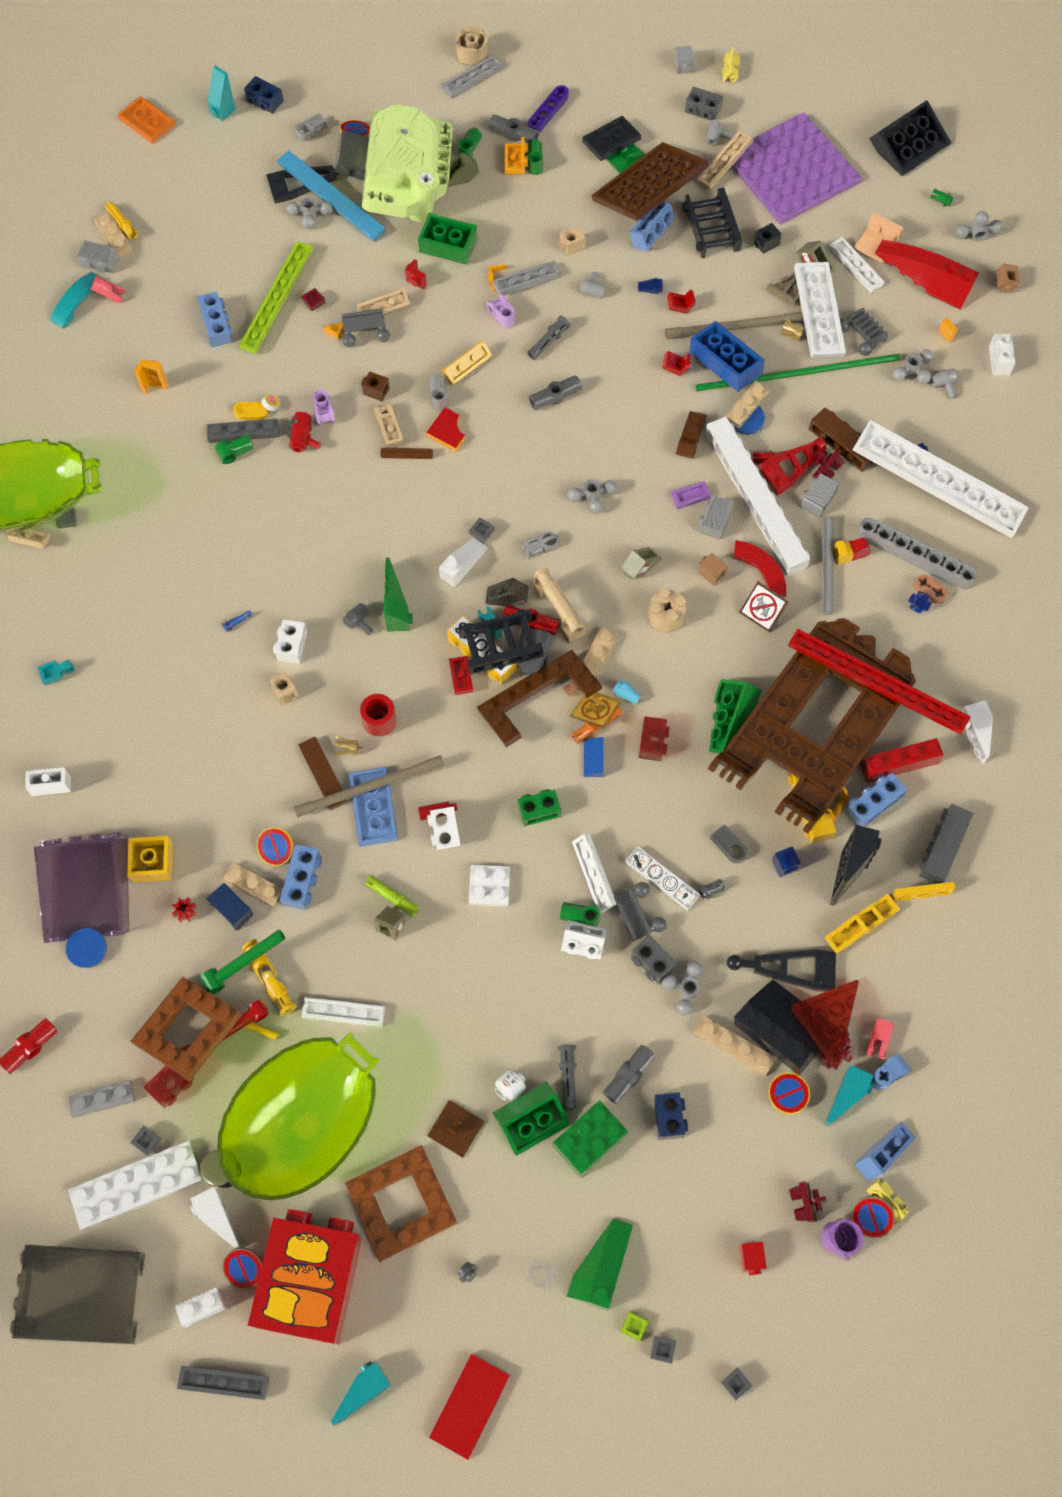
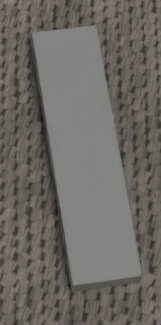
(472, 76)
(527, 278)

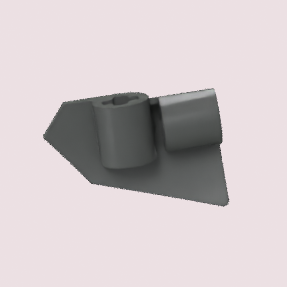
(547, 639)

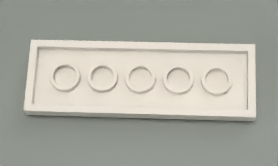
(819, 310)
(135, 1185)

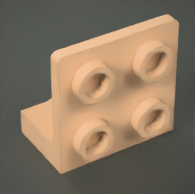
(878, 229)

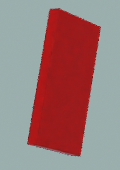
(469, 1406)

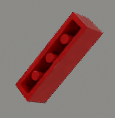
(902, 760)

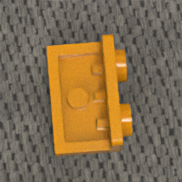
(515, 157)
(150, 374)

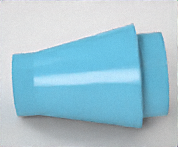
(626, 691)

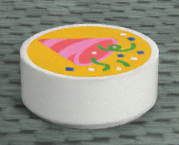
(271, 402)

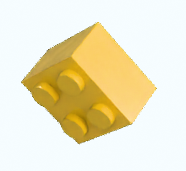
(150, 859)

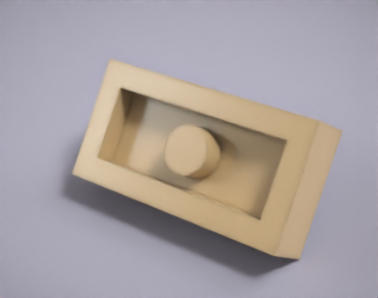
(30, 537)

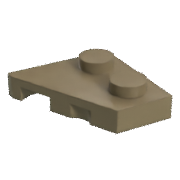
(786, 289)

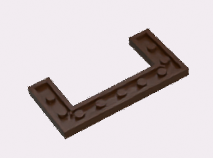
(568, 664)

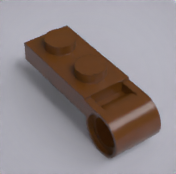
(691, 435)

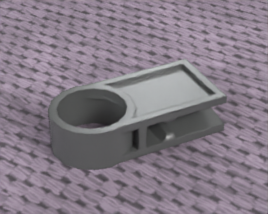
(725, 840)

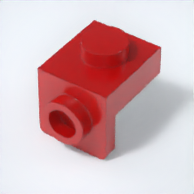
(415, 276)
(680, 302)
(676, 363)

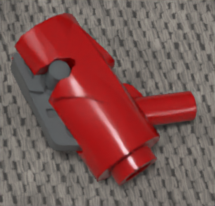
(299, 432)

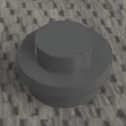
(467, 1272)

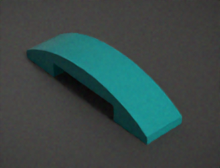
(72, 299)

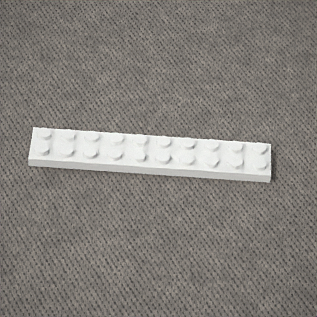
(940, 479)

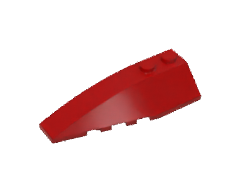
(935, 273)

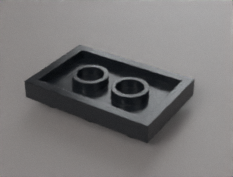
(611, 138)

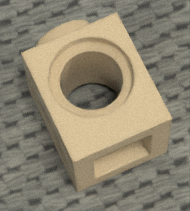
(572, 240)
(287, 694)

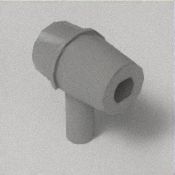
(714, 132)
(591, 287)
(945, 378)

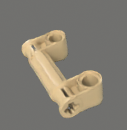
(547, 587)

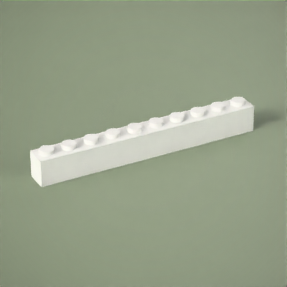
(757, 496)

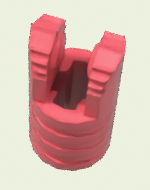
(107, 289)
(882, 1035)

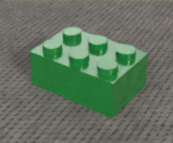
(447, 238)
(590, 1138)

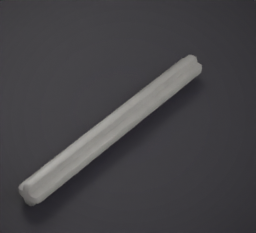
(827, 565)

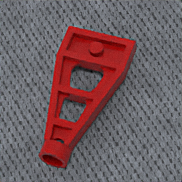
(776, 476)

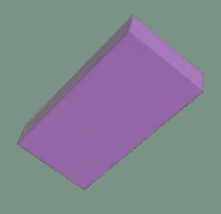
(690, 495)

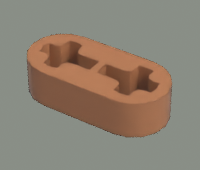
(931, 588)

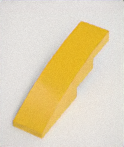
(862, 923)

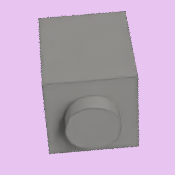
(683, 59)

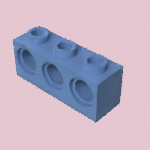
(651, 226)
(215, 319)
(874, 809)
(297, 868)

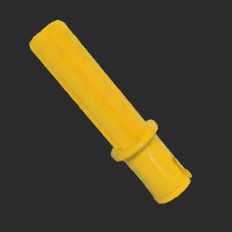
(124, 224)

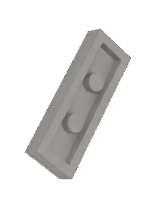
(101, 1099)

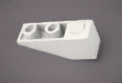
(979, 728)

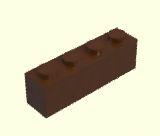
(838, 435)

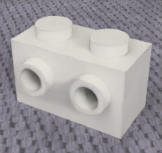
(583, 940)

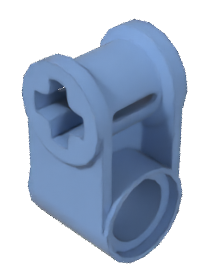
(891, 1070)

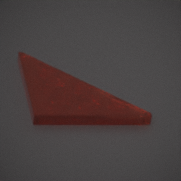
(828, 1018)

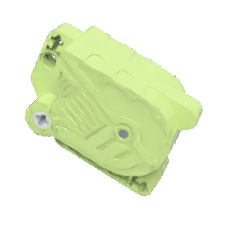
(406, 163)

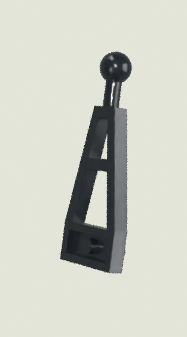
(279, 187)
(823, 968)

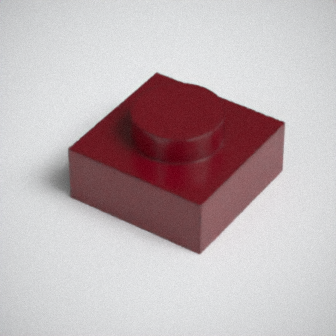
(313, 299)

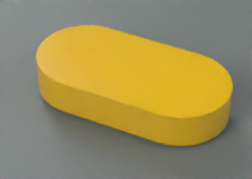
(250, 411)

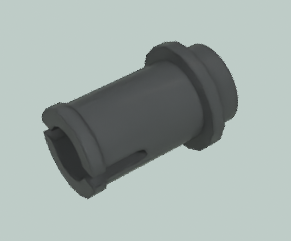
(708, 890)

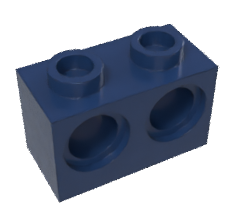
(263, 94)
(665, 1116)

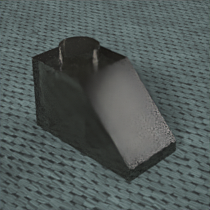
(507, 592)

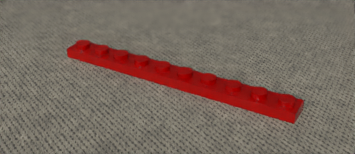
(879, 681)

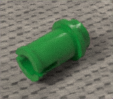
(942, 197)

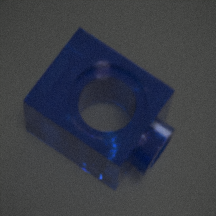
(786, 861)

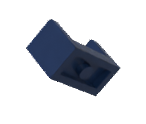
(230, 906)

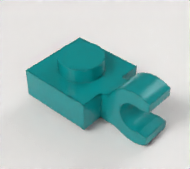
(496, 633)
(53, 671)

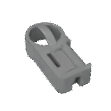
(312, 126)
(537, 544)

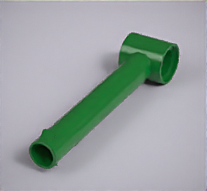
(214, 979)

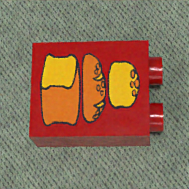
(306, 1277)

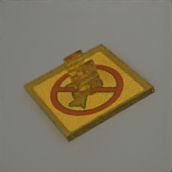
(596, 709)

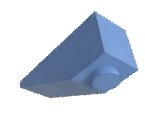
(884, 1152)

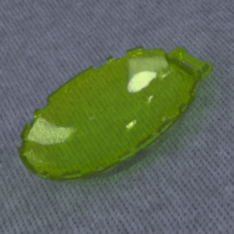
(42, 482)
(296, 1118)

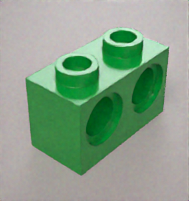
(541, 812)

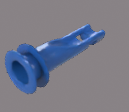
(231, 623)

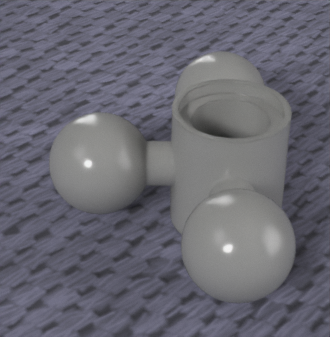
(309, 210)
(979, 228)
(913, 365)
(596, 505)
(670, 983)

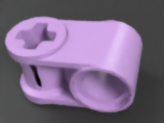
(502, 311)
(323, 410)

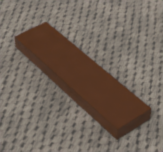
(321, 769)

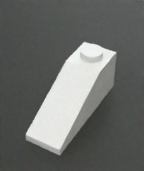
(461, 561)
(212, 1212)

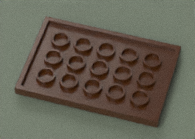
(650, 181)

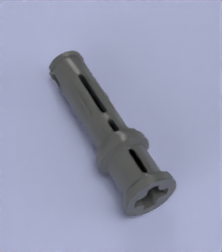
(554, 332)
(567, 1066)

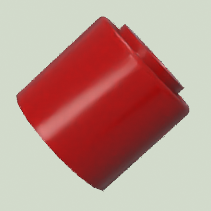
(378, 706)

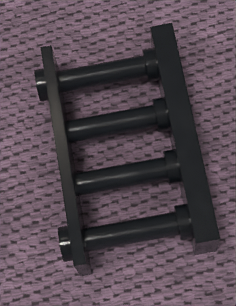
(725, 212)
(500, 659)

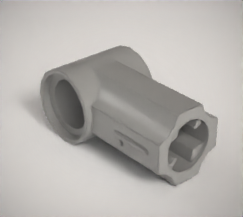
(438, 392)

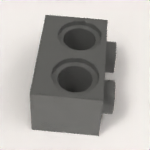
(703, 103)
(657, 956)

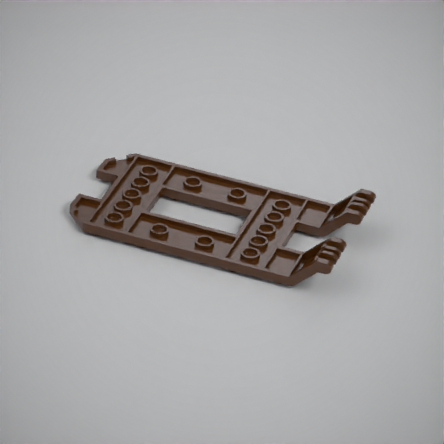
(819, 769)

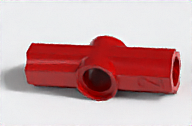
(541, 621)
(28, 1046)

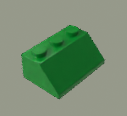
(531, 1118)

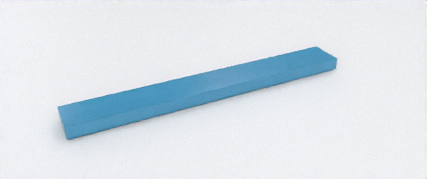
(329, 193)

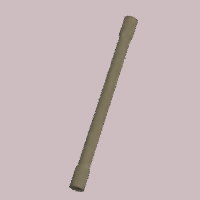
(678, 332)
(311, 806)

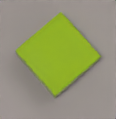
(634, 1326)

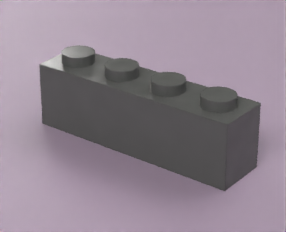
(946, 844)

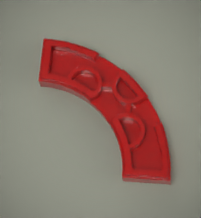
(764, 563)

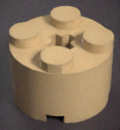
(471, 45)
(667, 610)

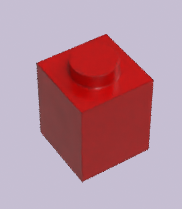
(753, 1258)

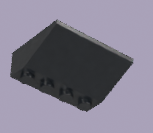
(911, 139)
(855, 858)
(776, 1028)

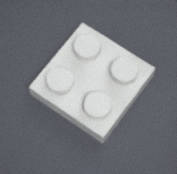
(489, 885)

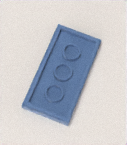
(373, 810)

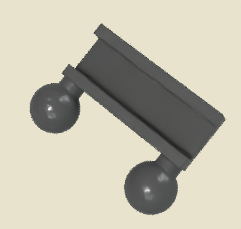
(364, 321)
(867, 330)
(632, 913)

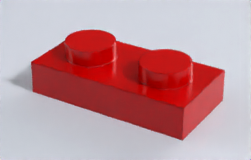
(460, 675)

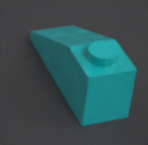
(220, 95)
(851, 1090)
(365, 1387)

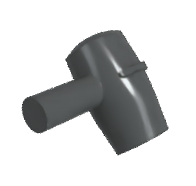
(355, 617)

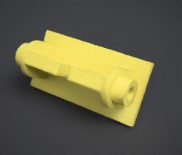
(731, 65)
(884, 1191)

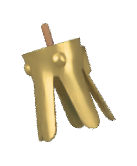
(792, 330)
(352, 746)

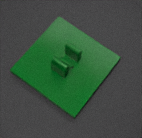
(625, 158)

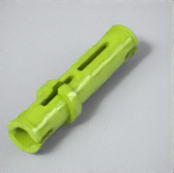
(391, 895)

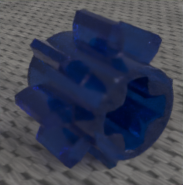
(919, 602)

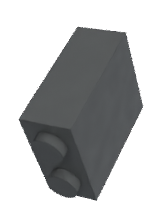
(352, 155)

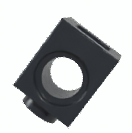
(767, 238)

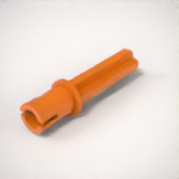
(589, 729)

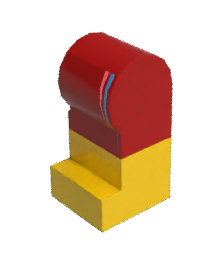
(851, 550)

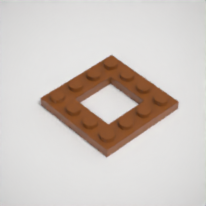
(186, 1063)
(362, 1193)

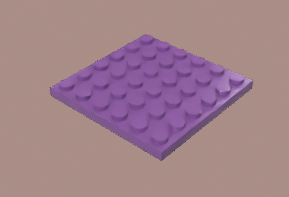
(794, 168)

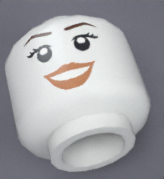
(510, 1085)

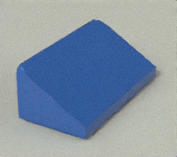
(593, 757)

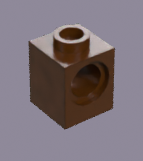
(380, 390)

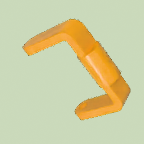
(491, 277)
(840, 805)

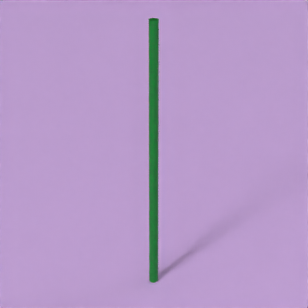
(805, 371)

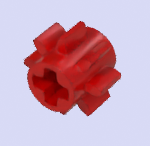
(179, 909)

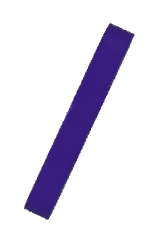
(546, 108)

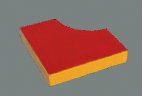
(446, 430)

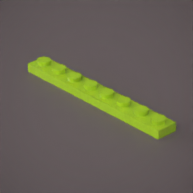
(276, 297)

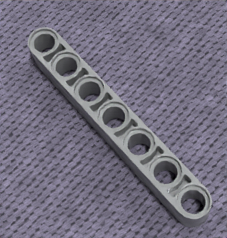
(925, 552)

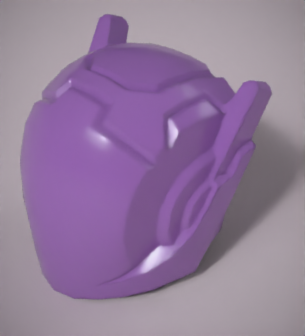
(842, 1238)

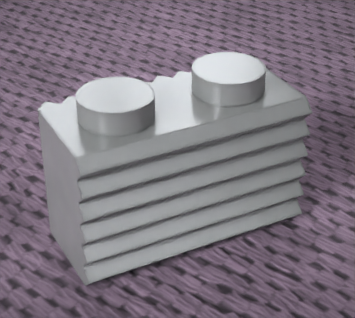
(97, 256)
(819, 494)
(716, 517)

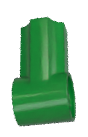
(469, 142)
(535, 157)
(230, 450)
(578, 913)

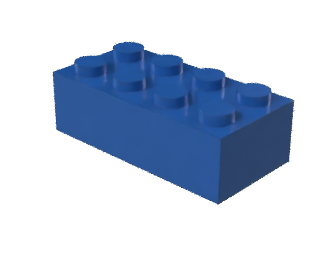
(726, 356)

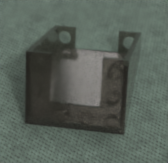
(76, 1295)

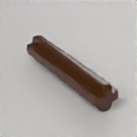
(407, 453)

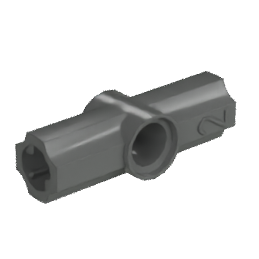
(513, 128)
(555, 392)
(629, 1074)

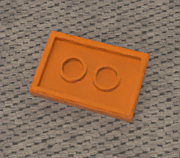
(146, 119)

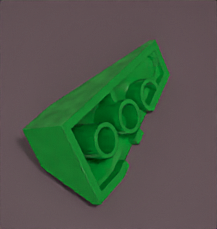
(395, 606)
(733, 706)
(599, 1271)

